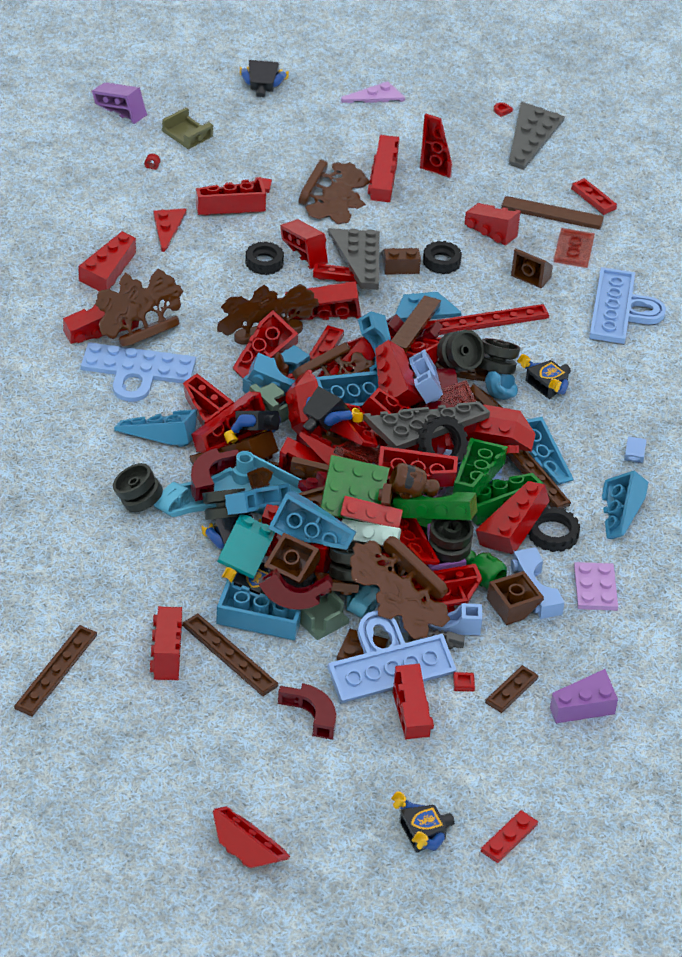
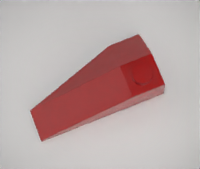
(355, 431)

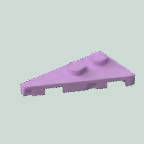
(378, 93)

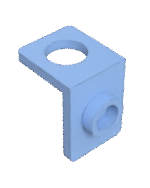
(635, 449)

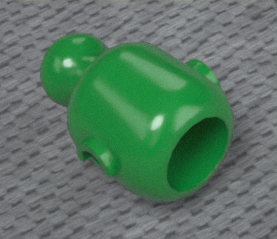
(488, 566)

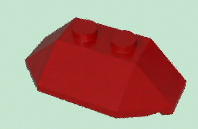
(296, 400)
(503, 428)
(460, 581)
(246, 840)

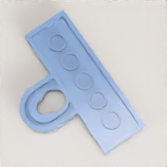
(615, 305)
(137, 363)
(375, 669)

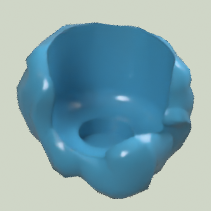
(501, 385)

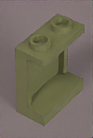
(185, 129)

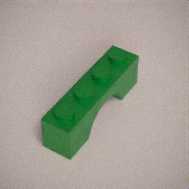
(452, 507)

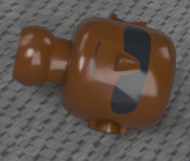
(412, 482)

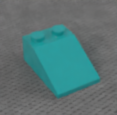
(246, 545)

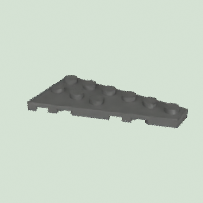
(531, 133)
(360, 252)
(402, 428)

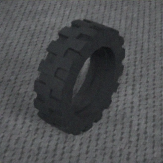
(456, 430)
(555, 543)

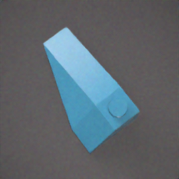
(170, 429)
(547, 453)
(624, 498)
(310, 523)

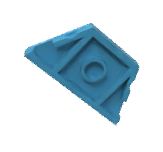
(410, 301)

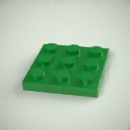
(351, 479)

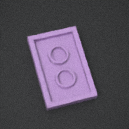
(595, 586)

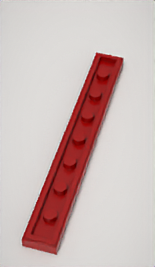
(492, 319)

